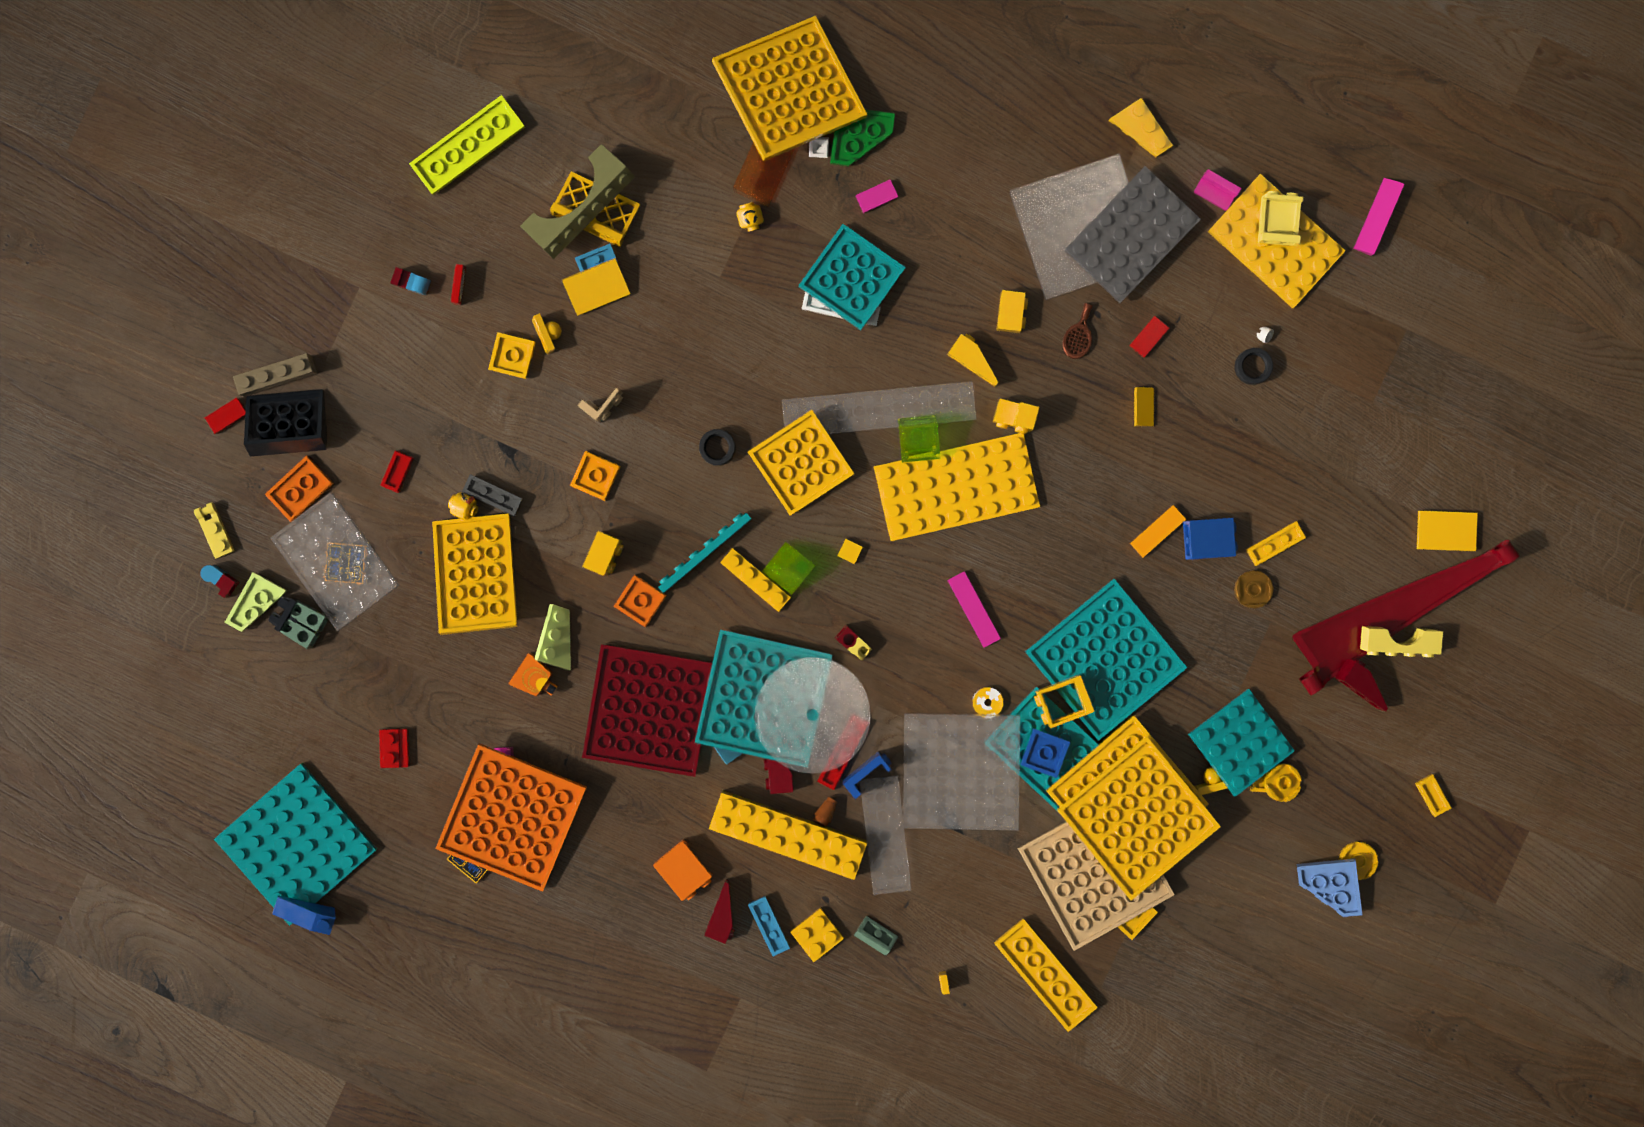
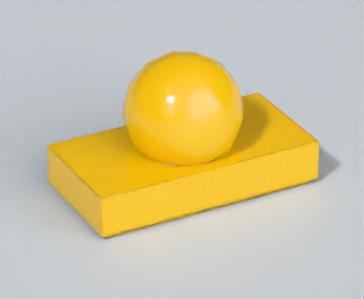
(546, 332)
(1212, 782)

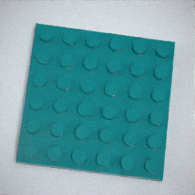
(1114, 653)
(735, 680)
(295, 841)

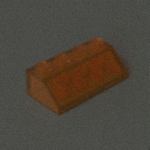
(761, 178)

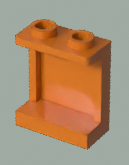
(683, 871)

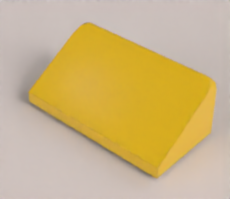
(1143, 406)

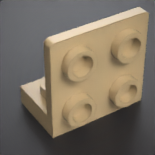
(603, 412)

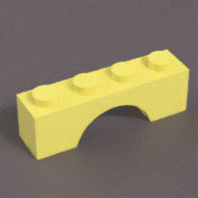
(1422, 642)

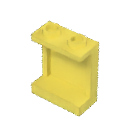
(1280, 219)

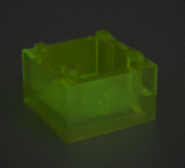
(918, 438)

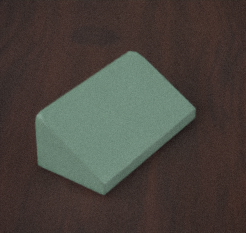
(876, 935)

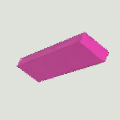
(973, 609)

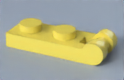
(214, 531)

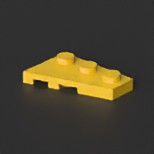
(1142, 127)

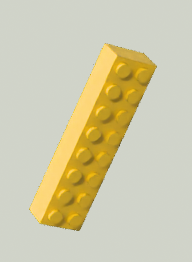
(788, 835)

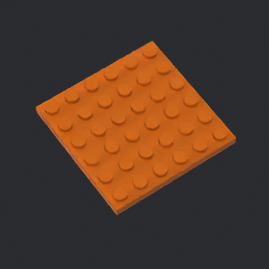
(510, 817)

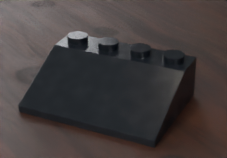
(285, 423)

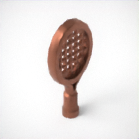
(1085, 314)

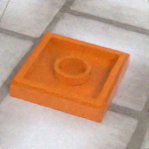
(640, 600)

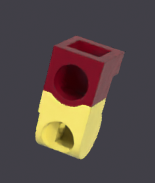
(853, 643)

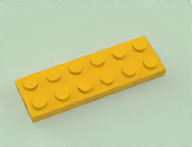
(1045, 975)

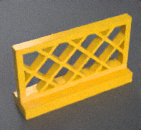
(595, 227)

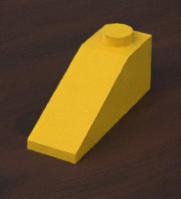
(971, 357)

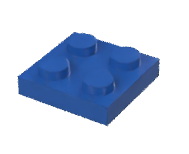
(1045, 753)

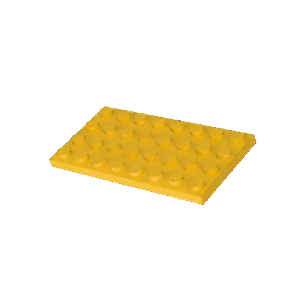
(958, 488)

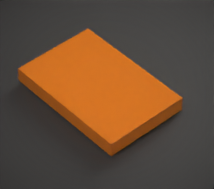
(299, 488)

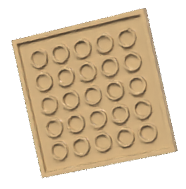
(1080, 889)

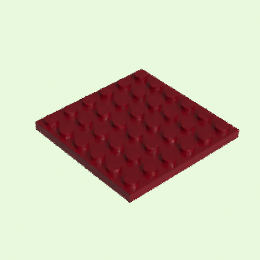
(646, 710)

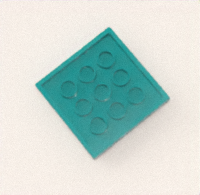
(851, 277)
(1241, 742)

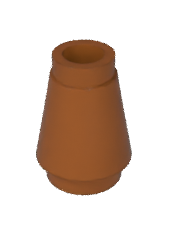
(825, 812)

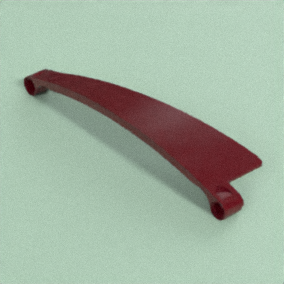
(1339, 636)

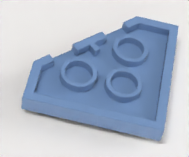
(1333, 884)

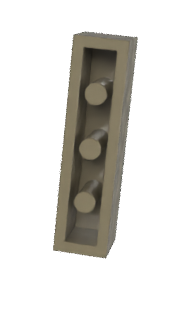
(275, 375)

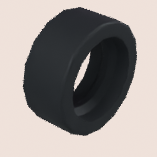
(1239, 366)
(712, 433)

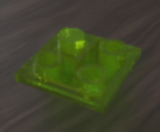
(788, 568)

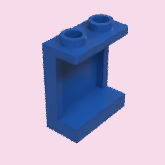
(1210, 538)
(851, 780)

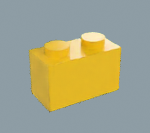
(1011, 311)

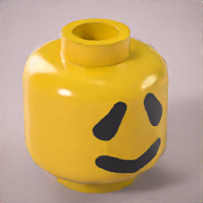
(750, 216)

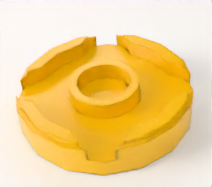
(1282, 782)
(1365, 858)

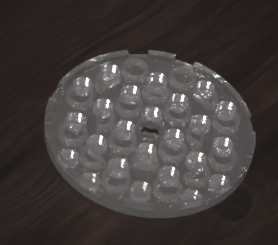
(816, 686)

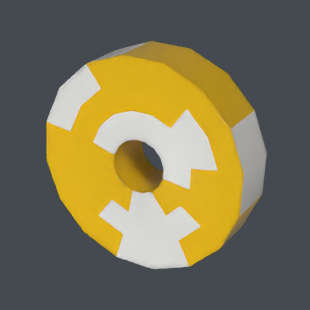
(987, 693)

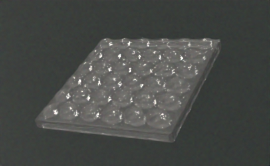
(1057, 211)
(961, 771)

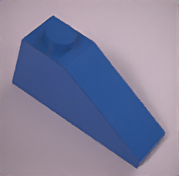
(305, 914)

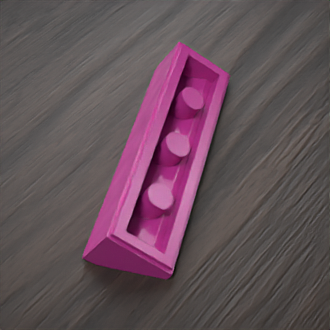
(1378, 216)

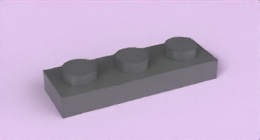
(492, 495)

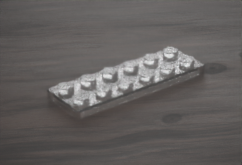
(885, 835)

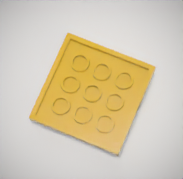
(801, 462)

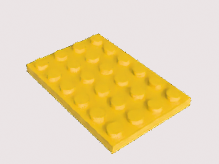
(1283, 268)
(474, 574)

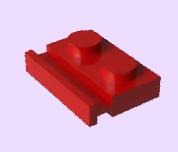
(394, 748)

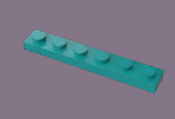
(710, 546)

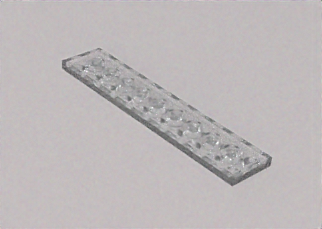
(883, 407)

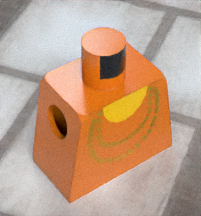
(533, 677)

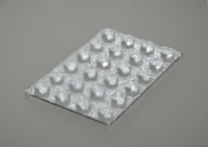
(334, 561)

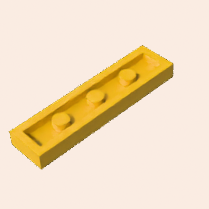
(755, 579)

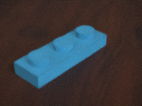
(769, 926)

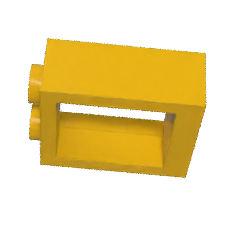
(1082, 694)

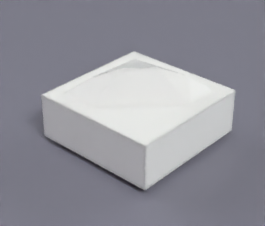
(819, 147)

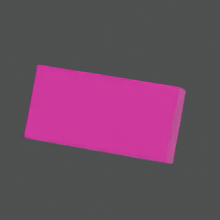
(876, 196)

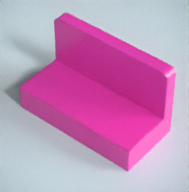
(1216, 190)

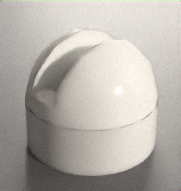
(1265, 334)

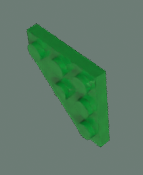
(861, 137)

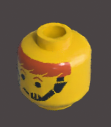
(463, 506)

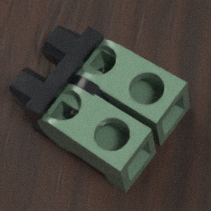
(293, 618)

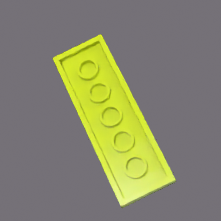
(467, 145)

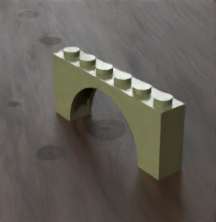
(609, 180)

